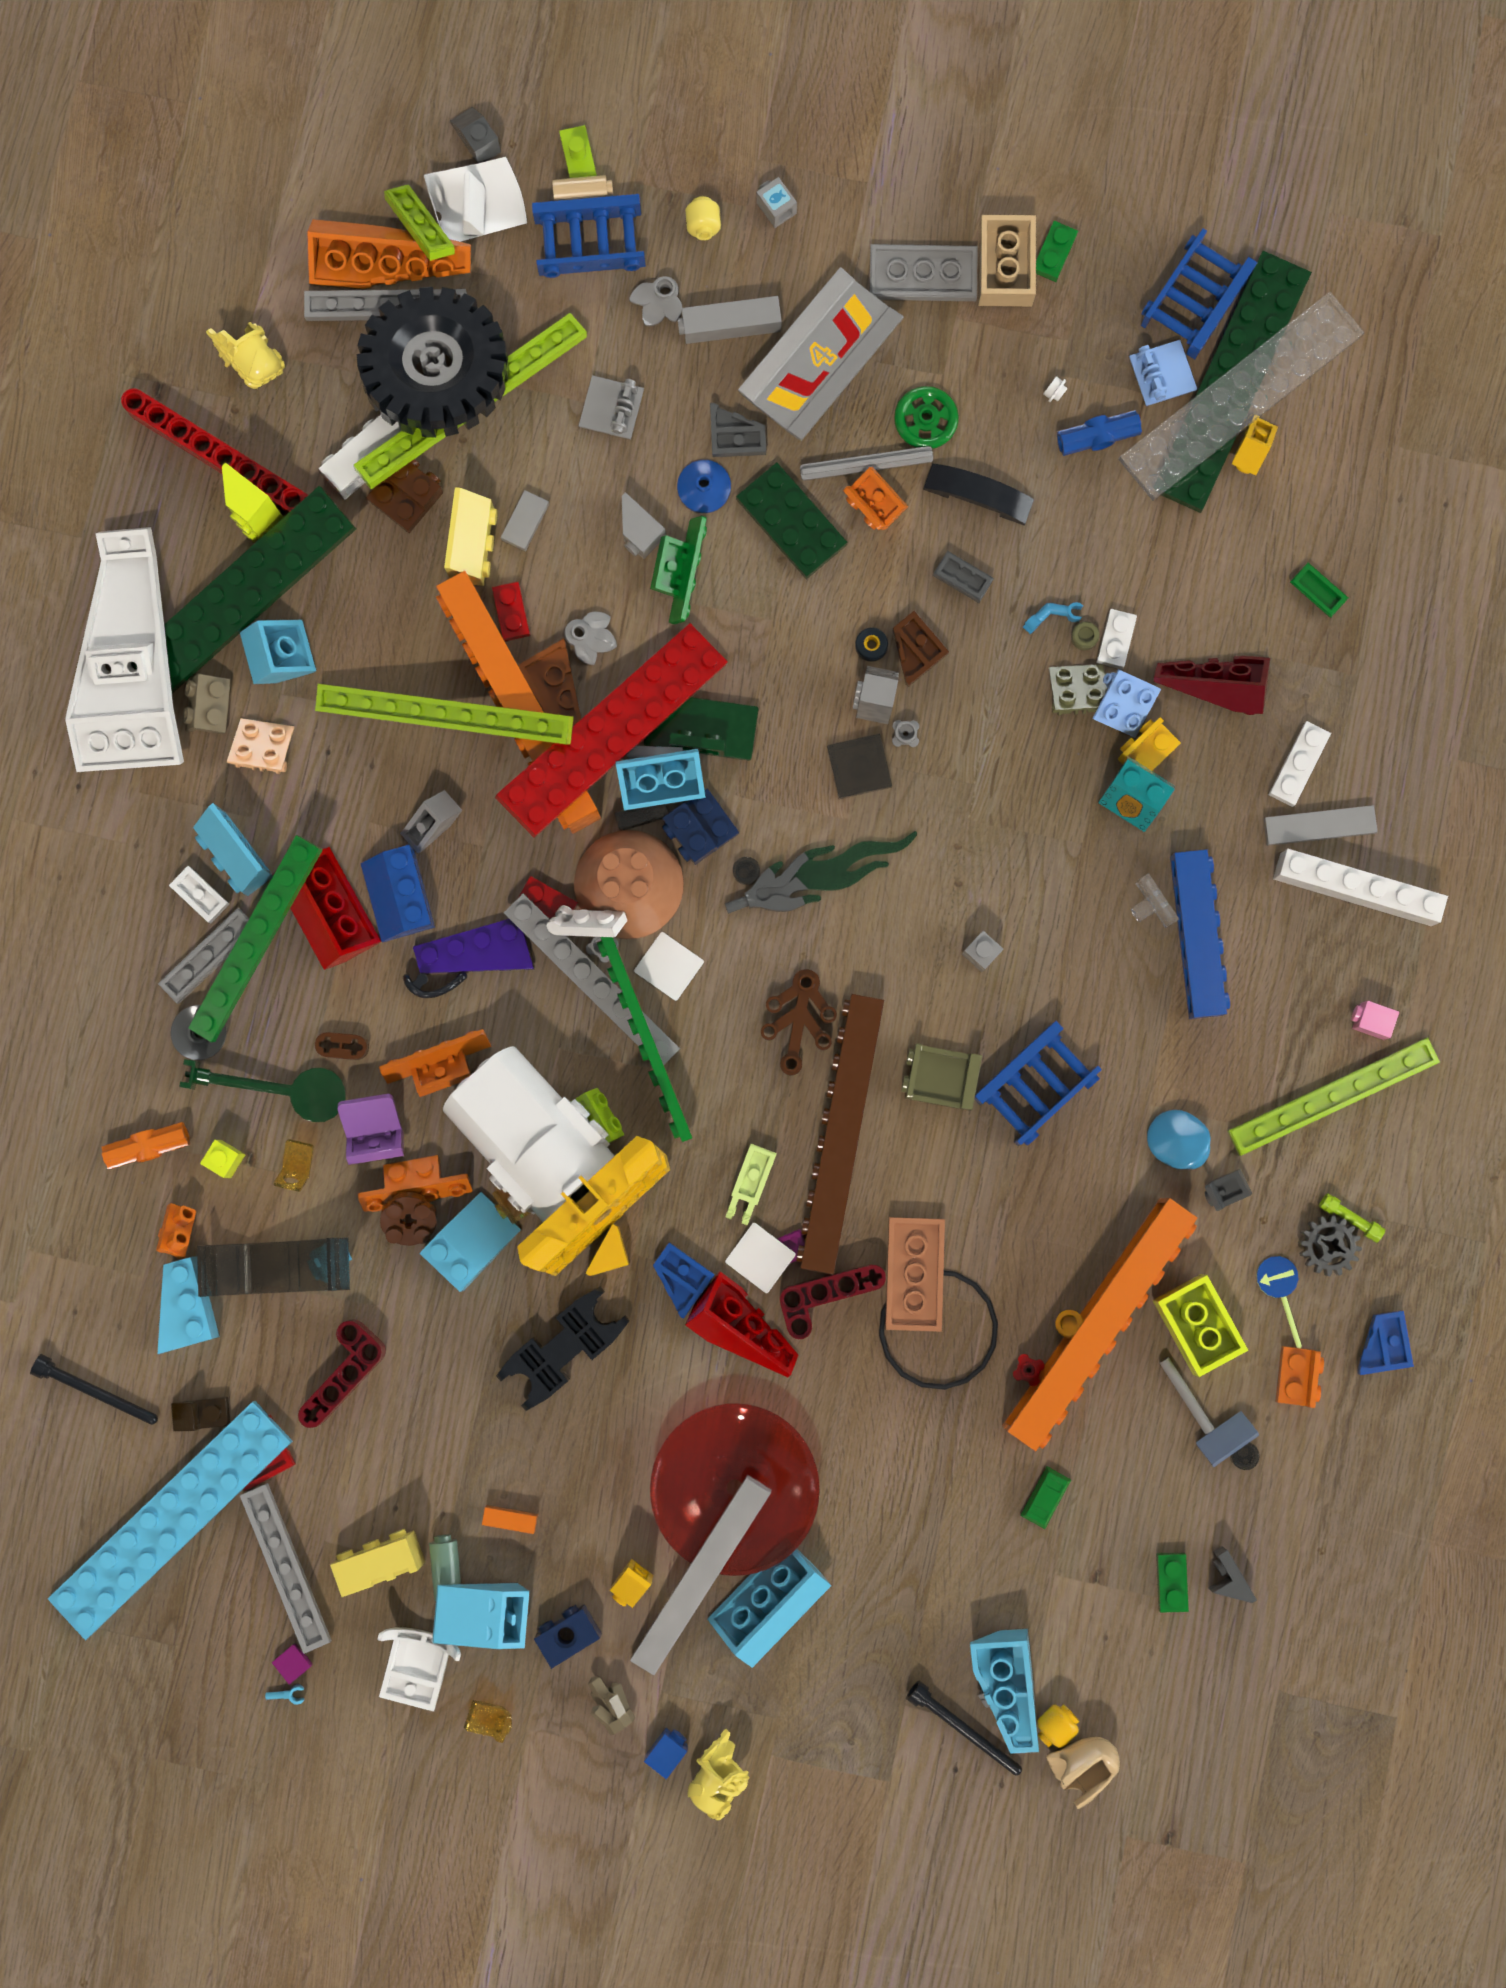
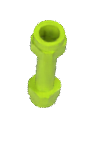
(1371, 1229)

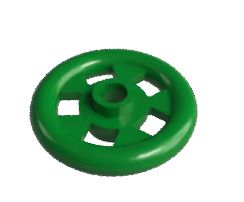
(911, 433)

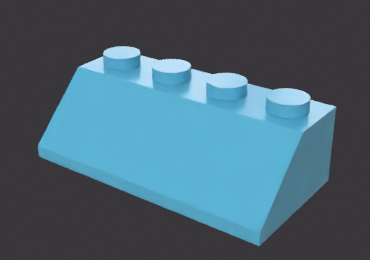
(768, 1606)

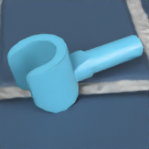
(287, 1694)

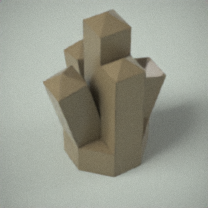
(612, 1706)

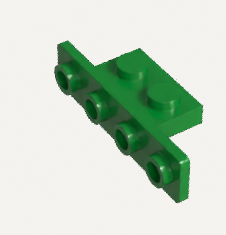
(677, 568)

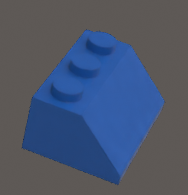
(397, 893)

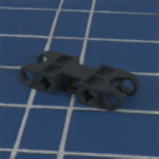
(562, 1348)

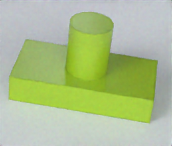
(577, 152)

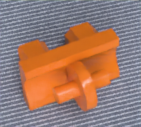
(176, 1230)

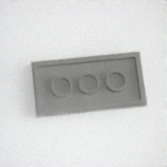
(923, 272)

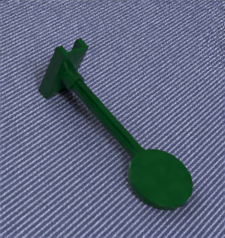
(312, 1094)

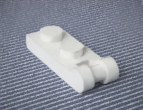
(586, 922)

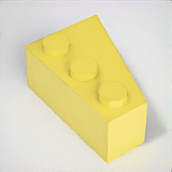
(377, 1562)

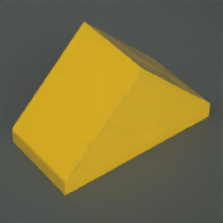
(610, 1253)

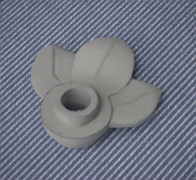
(655, 304)
(594, 639)

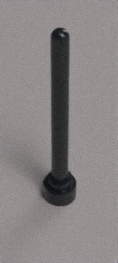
(46, 1368)
(921, 1696)

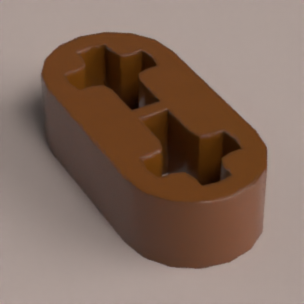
(341, 1039)

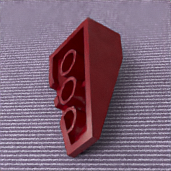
(1231, 685)

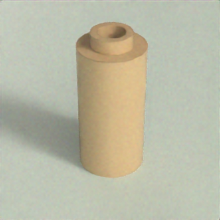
(582, 188)

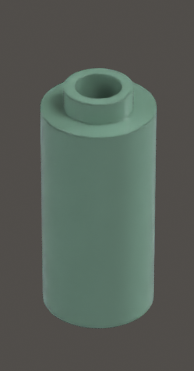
(444, 1561)

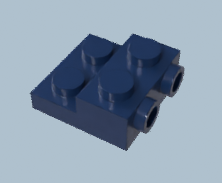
(699, 827)

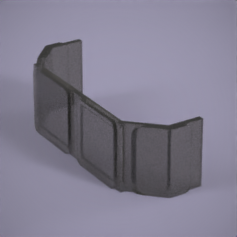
(273, 1267)

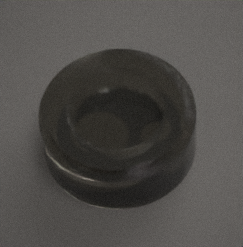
(746, 870)
(1246, 1457)

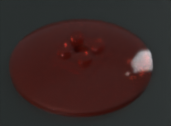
(725, 1446)

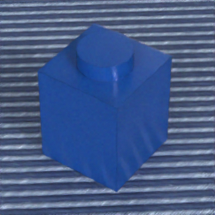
(666, 1752)

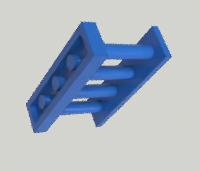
(595, 209)
(1209, 316)
(1011, 1076)

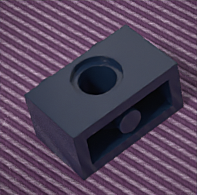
(557, 1649)

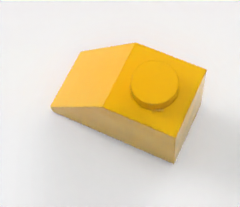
(1254, 446)
(631, 1584)

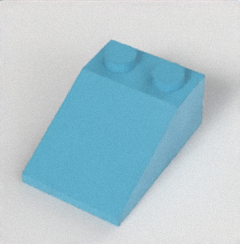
(470, 1242)

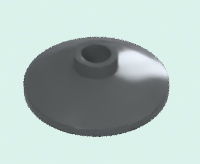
(186, 1040)

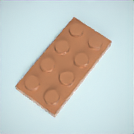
(915, 1274)

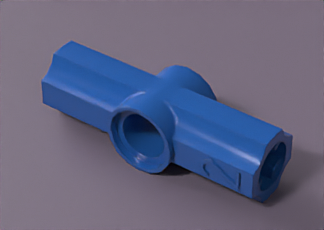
(1099, 433)

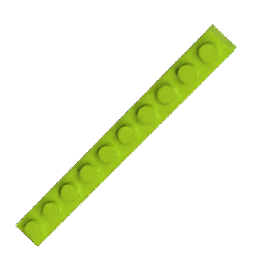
(522, 365)
(444, 714)

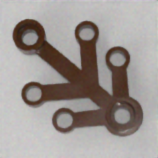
(799, 1017)

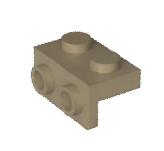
(206, 704)

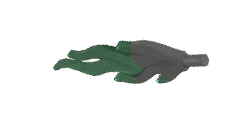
(814, 875)

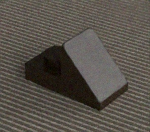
(200, 1414)

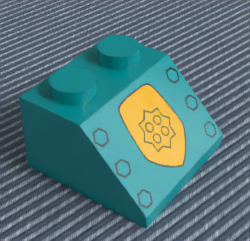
(1137, 794)

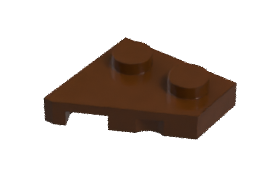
(917, 647)

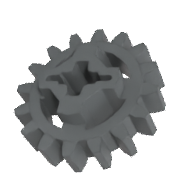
(1324, 1255)

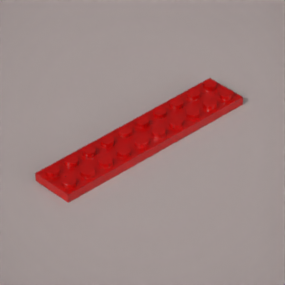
(611, 730)

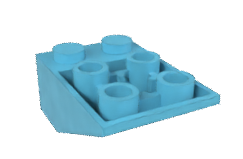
(481, 1615)

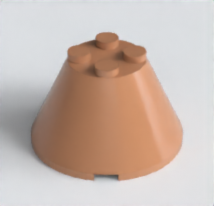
(630, 875)

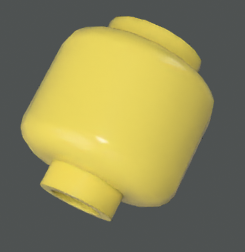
(703, 218)

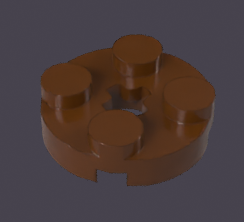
(408, 1233)

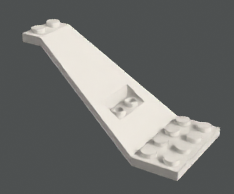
(126, 713)

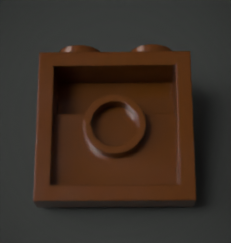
(406, 495)

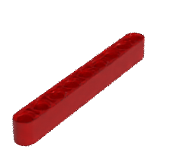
(214, 453)

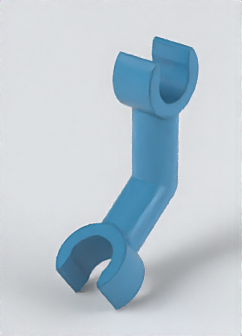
(1055, 609)

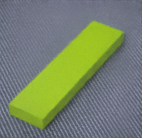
(419, 222)

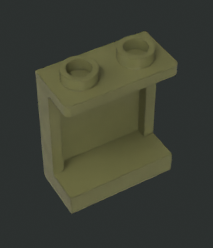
(942, 1077)

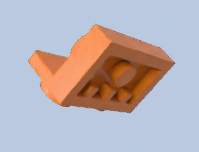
(1299, 1376)

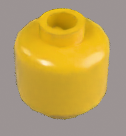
(1057, 1726)

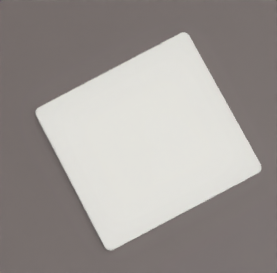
(669, 966)
(760, 1257)

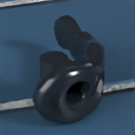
(414, 987)

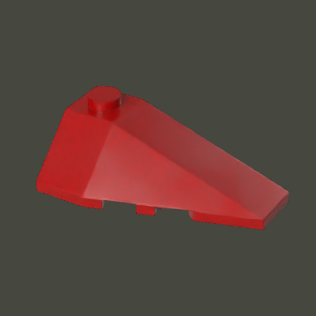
(732, 1323)

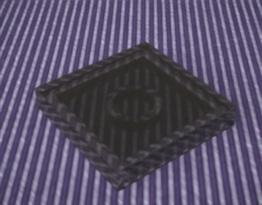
(859, 766)

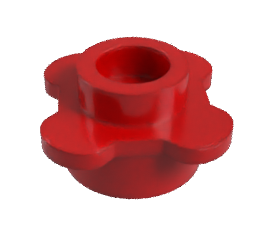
(1031, 1377)

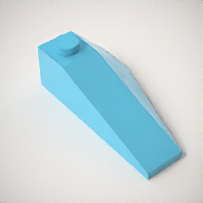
(1005, 1675)

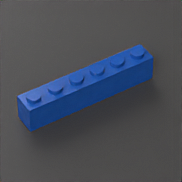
(1199, 935)

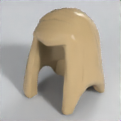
(1085, 1766)

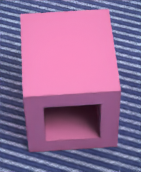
(1374, 1019)

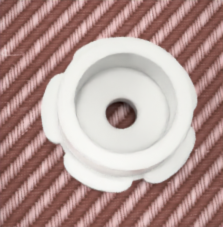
(1055, 389)

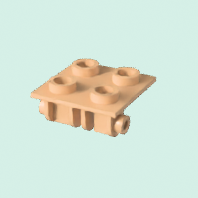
(261, 745)

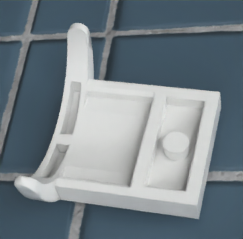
(415, 1667)

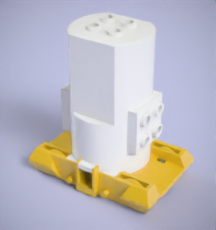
(550, 1158)

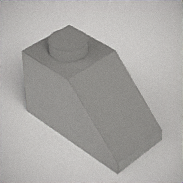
(640, 529)
(431, 821)

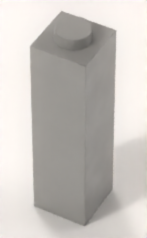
(730, 320)

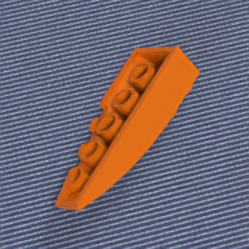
(374, 255)

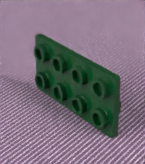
(710, 727)

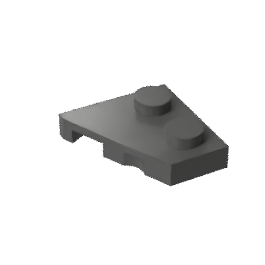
(735, 434)

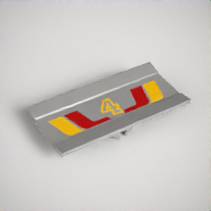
(820, 354)

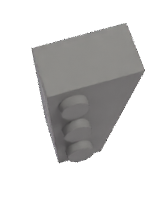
(876, 695)

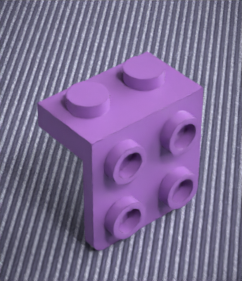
(371, 1129)

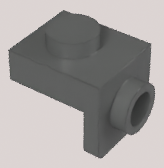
(1227, 1190)

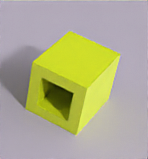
(222, 1159)

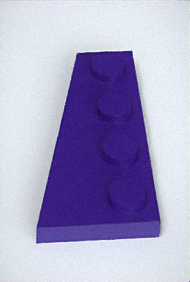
(482, 949)

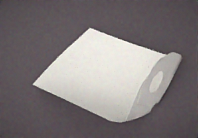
(503, 197)

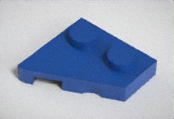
(681, 1277)
(1386, 1344)

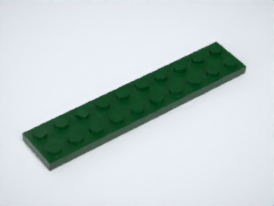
(1260, 314)
(253, 584)

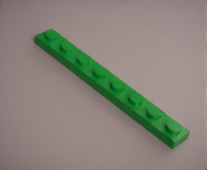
(255, 938)
(647, 1048)

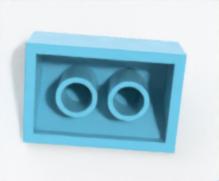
(660, 779)
(231, 851)

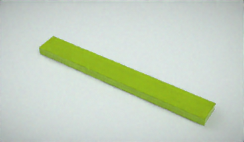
(1333, 1096)

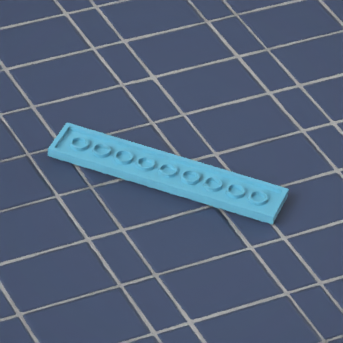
(170, 1520)

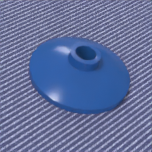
(704, 498)

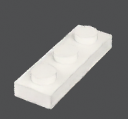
(1299, 764)

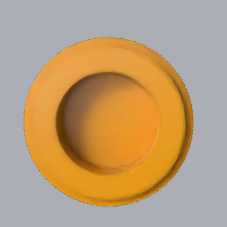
(1068, 1323)

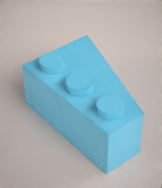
(184, 1315)

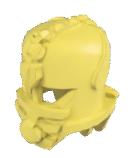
(249, 355)
(717, 1779)

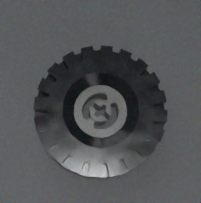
(419, 333)

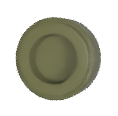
(1085, 635)

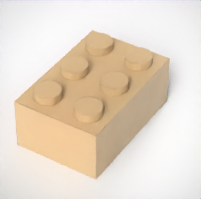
(1007, 260)

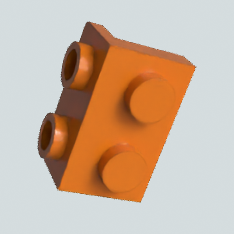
(875, 500)

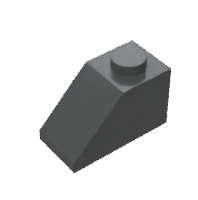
(476, 135)

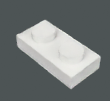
(1116, 639)
(199, 894)

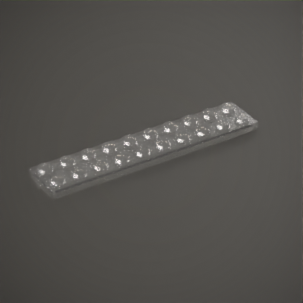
(1241, 396)

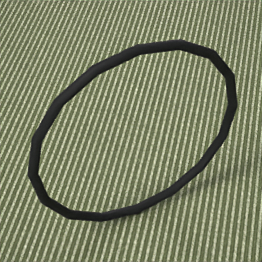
(972, 1374)

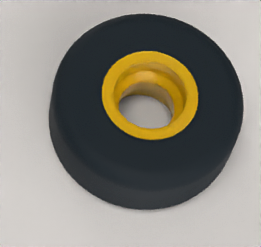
(875, 635)

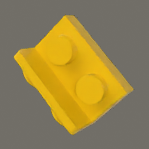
(1151, 746)

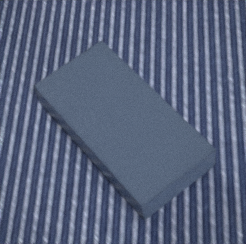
(1227, 1439)

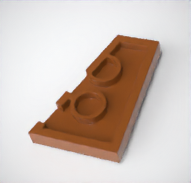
(552, 681)

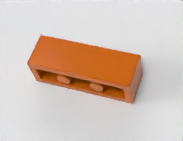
(510, 1519)

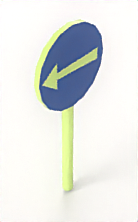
(1277, 1279)

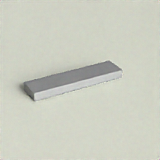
(1320, 825)
(204, 958)

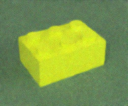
(1200, 1325)

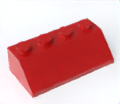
(332, 914)

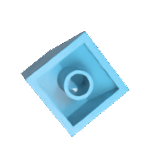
(277, 650)

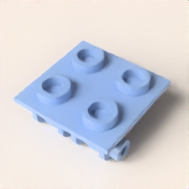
(1162, 372)
(1126, 702)

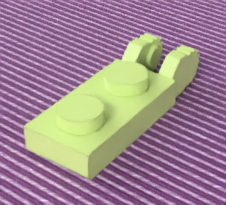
(751, 1180)

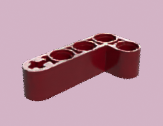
(833, 1294)
(339, 1378)

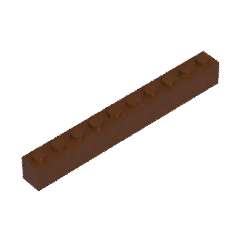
(841, 1134)

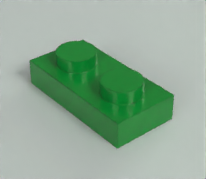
(1055, 251)
(1172, 1582)

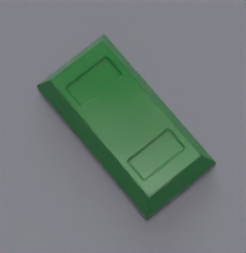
(1319, 590)
(1045, 1497)

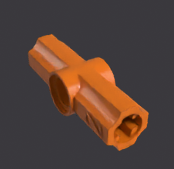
(145, 1145)

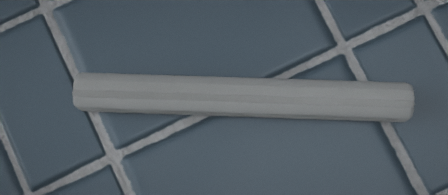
(862, 463)

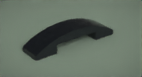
(980, 491)

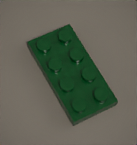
(791, 520)

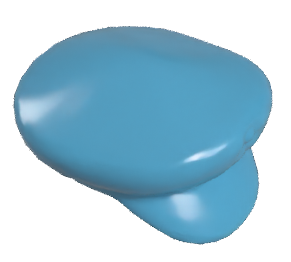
(1179, 1139)

